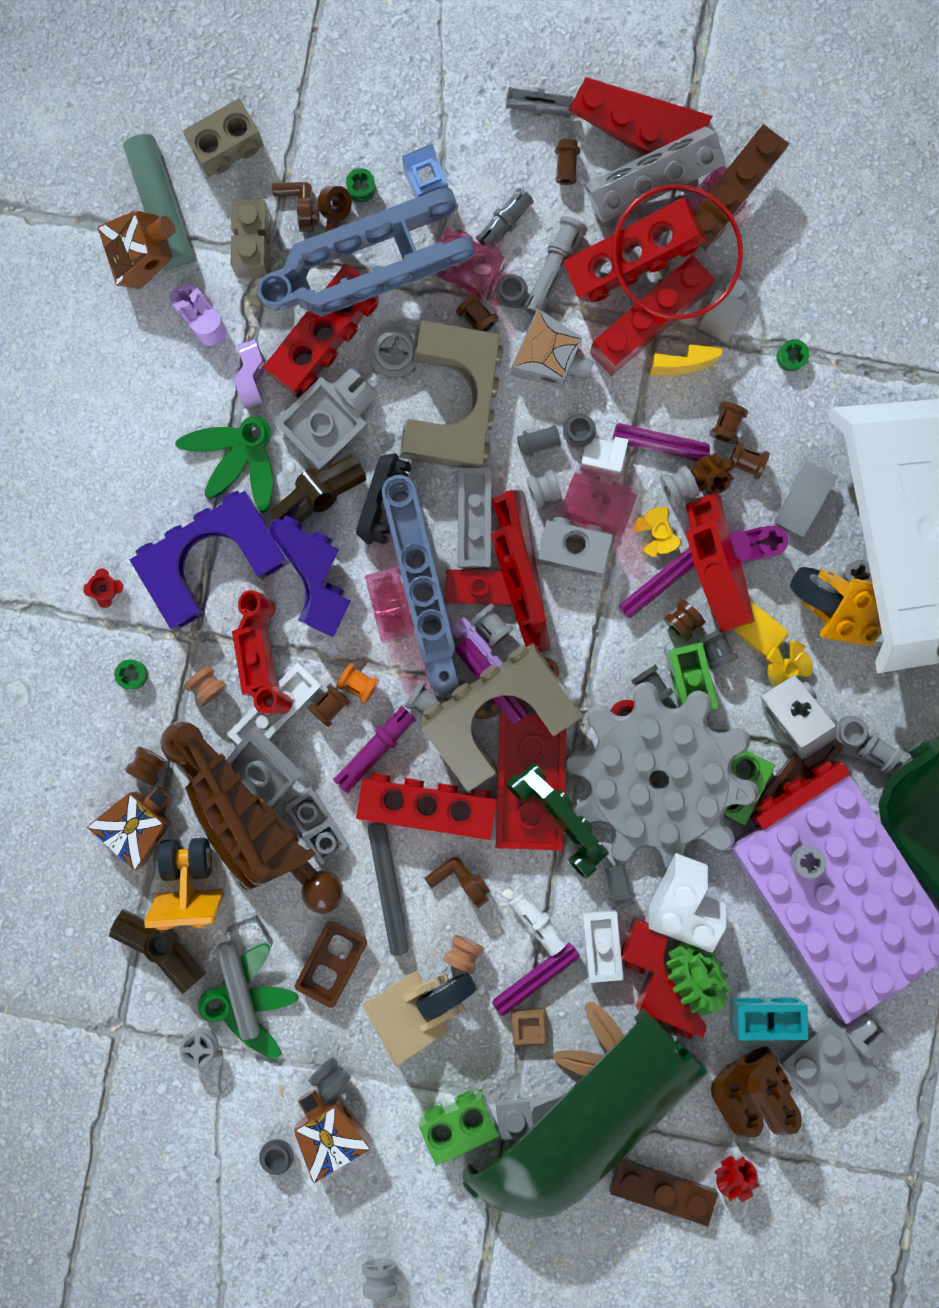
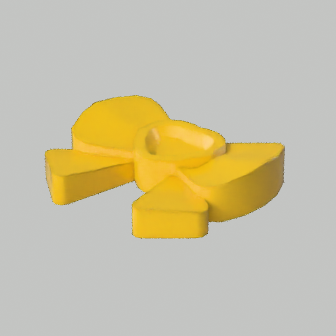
(657, 521)
(781, 670)

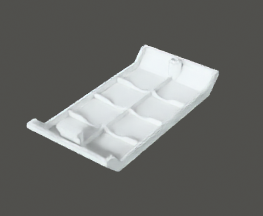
(897, 496)

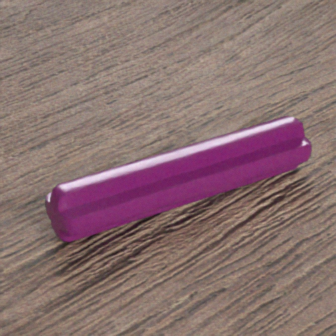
(662, 442)
(657, 584)
(477, 664)
(535, 979)

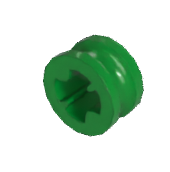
(359, 174)
(782, 355)
(133, 684)

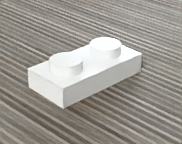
(602, 946)

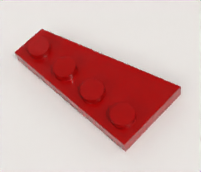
(634, 117)

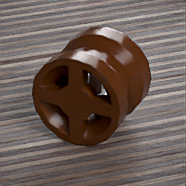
(684, 620)
(146, 765)

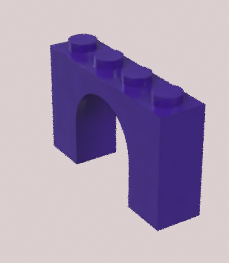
(163, 563)

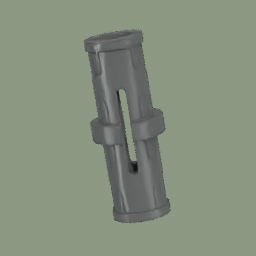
(538, 102)
(505, 218)

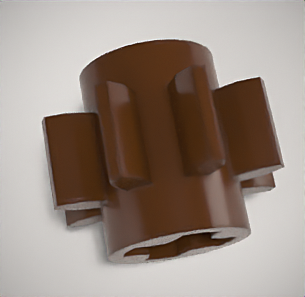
(712, 474)

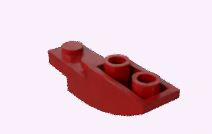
(716, 565)

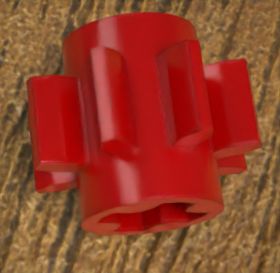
(736, 1178)

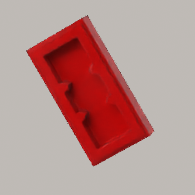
(476, 588)

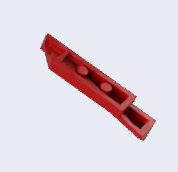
(519, 567)

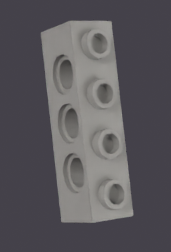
(669, 165)

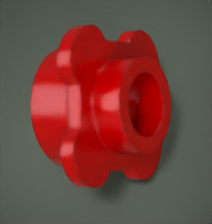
(93, 588)

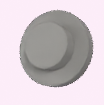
(852, 732)

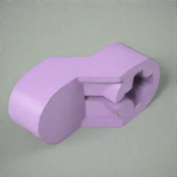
(188, 304)
(250, 374)

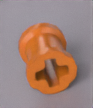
(357, 683)

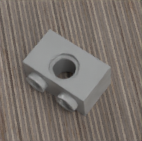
(589, 561)

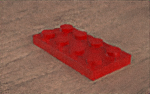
(528, 823)

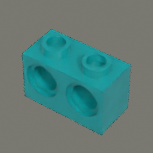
(769, 1018)

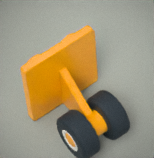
(187, 906)

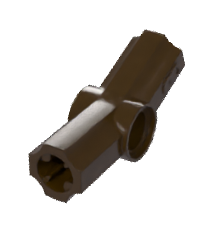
(319, 489)
(176, 963)

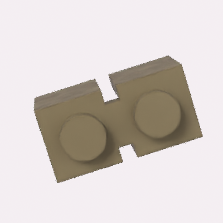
(248, 250)

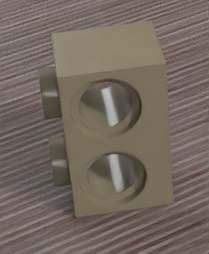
(218, 130)

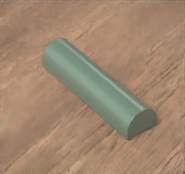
(157, 193)

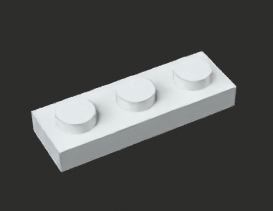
(298, 685)

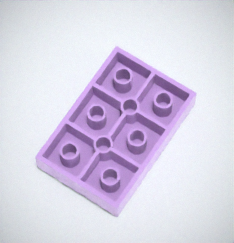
(864, 919)

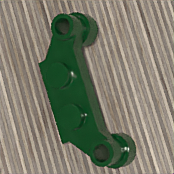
(558, 805)

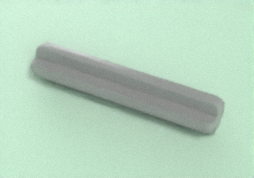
(238, 990)

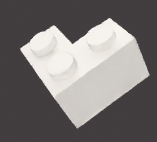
(683, 909)

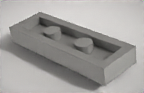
(474, 517)

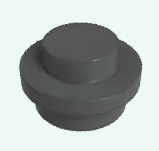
(511, 290)
(579, 430)
(276, 1156)

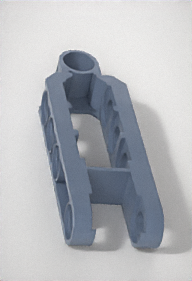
(290, 286)
(409, 542)

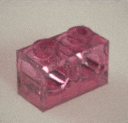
(464, 276)

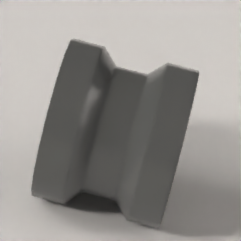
(329, 1079)

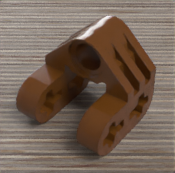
(754, 1091)

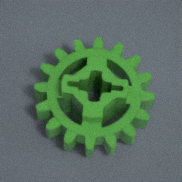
(698, 978)

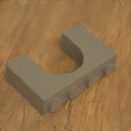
(474, 357)
(522, 676)

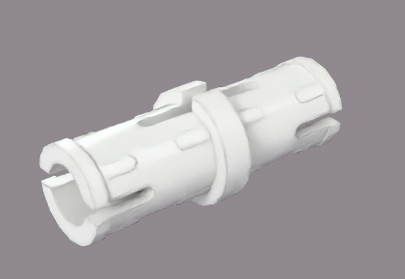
(537, 923)

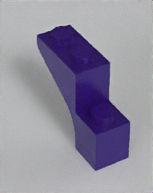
(312, 560)

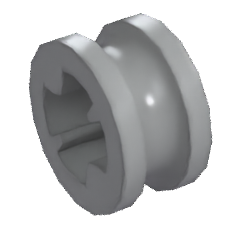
(817, 870)

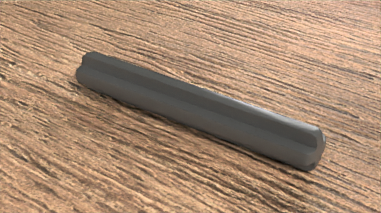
(388, 888)

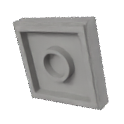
(264, 768)

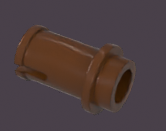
(566, 161)

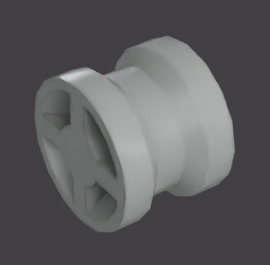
(679, 486)
(544, 489)
(196, 1054)
(379, 1279)

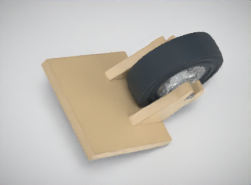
(410, 1017)

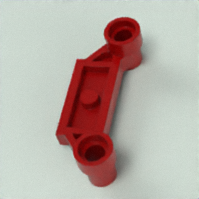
(255, 655)

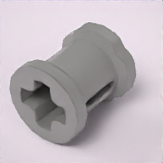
(862, 568)
(491, 625)
(422, 699)
(880, 753)

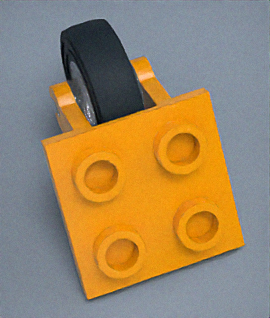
(845, 607)

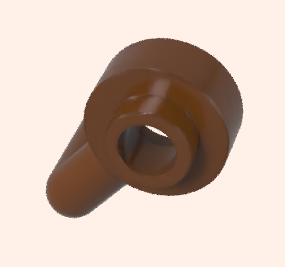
(340, 205)
(307, 213)
(474, 887)

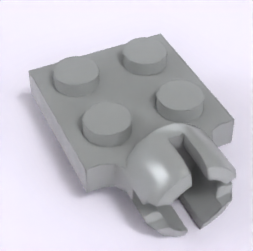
(328, 417)
(836, 1060)

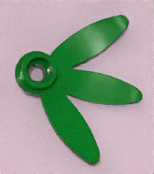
(231, 466)
(262, 999)

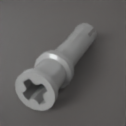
(559, 250)

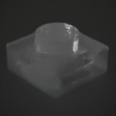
(248, 934)

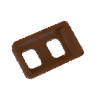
(321, 956)

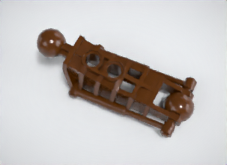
(242, 825)

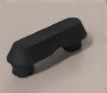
(368, 526)

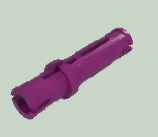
(375, 749)

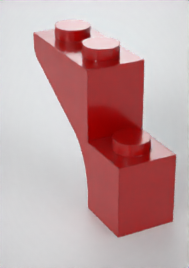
(645, 951)

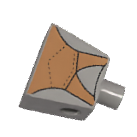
(550, 353)

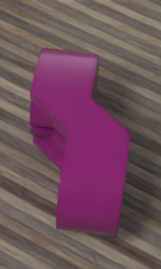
(769, 543)

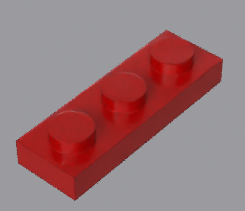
(798, 793)

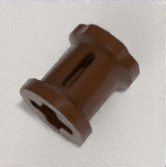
(477, 313)
(728, 422)
(749, 460)
(329, 705)

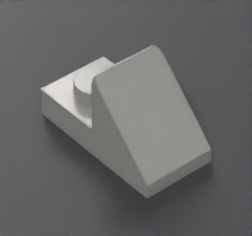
(722, 320)
(520, 1115)

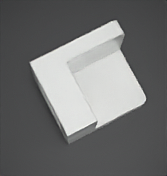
(604, 456)

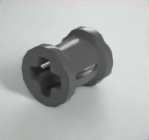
(715, 658)
(651, 675)

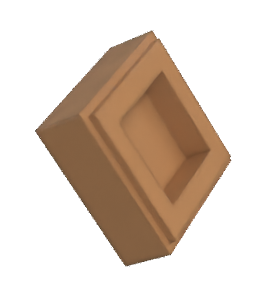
(528, 1027)

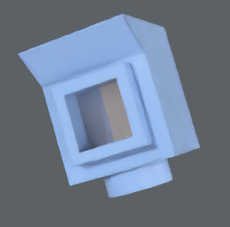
(423, 171)

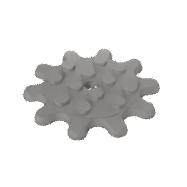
(686, 751)

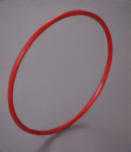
(739, 243)

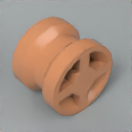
(205, 685)
(463, 954)

